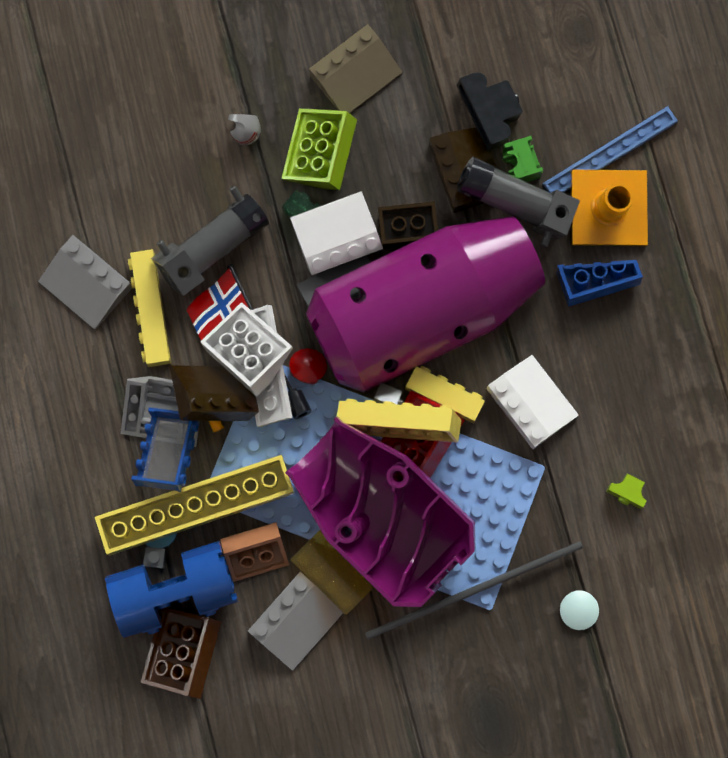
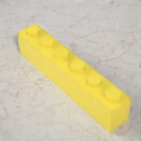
(150, 307)

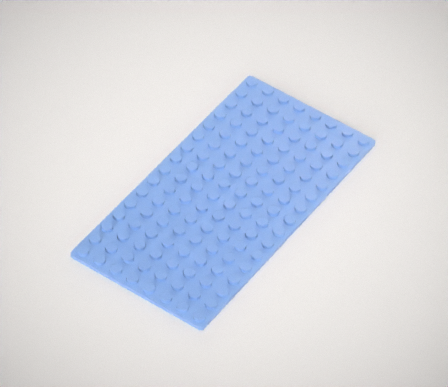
(480, 478)

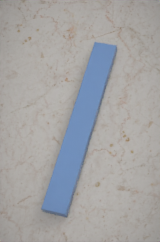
(615, 149)

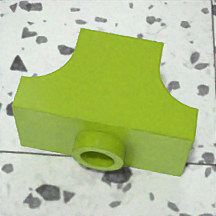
(628, 491)

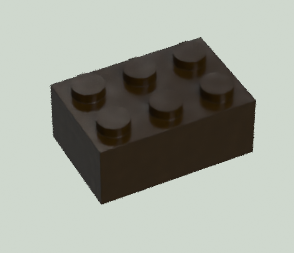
(406, 223)

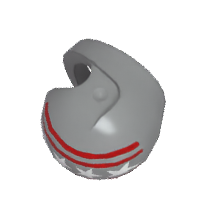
(246, 129)

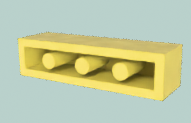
(444, 393)

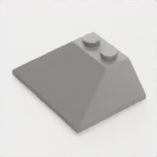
(145, 394)

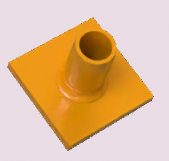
(610, 208)

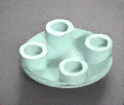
(579, 610)

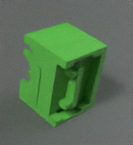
(523, 158)

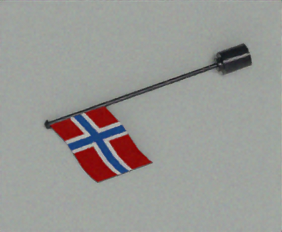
(216, 305)

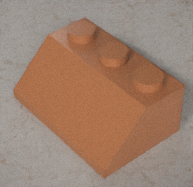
(254, 552)

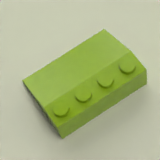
(319, 148)

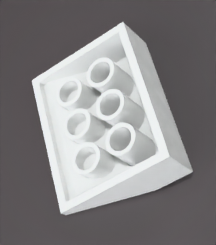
(336, 233)
(247, 348)
(532, 401)

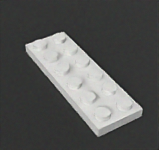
(274, 399)

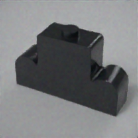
(490, 107)

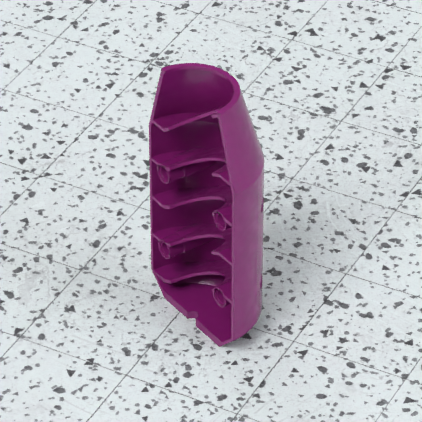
(410, 309)

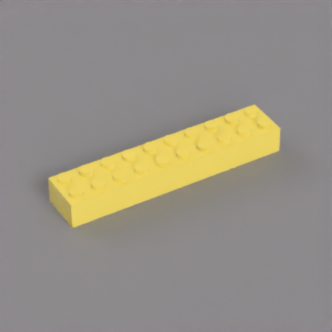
(194, 505)

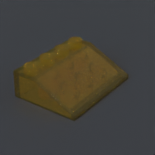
(331, 573)

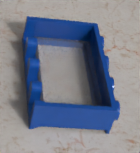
(165, 451)

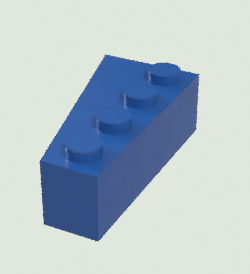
(596, 280)

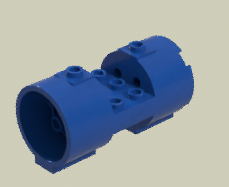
(138, 601)

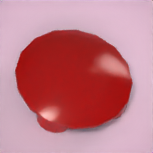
(307, 365)

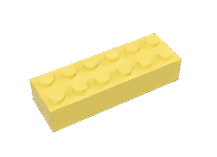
(402, 420)

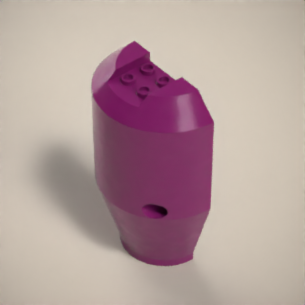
(398, 517)

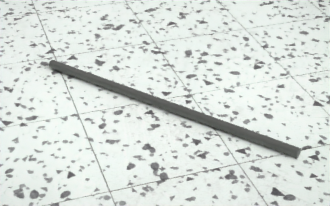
(474, 590)

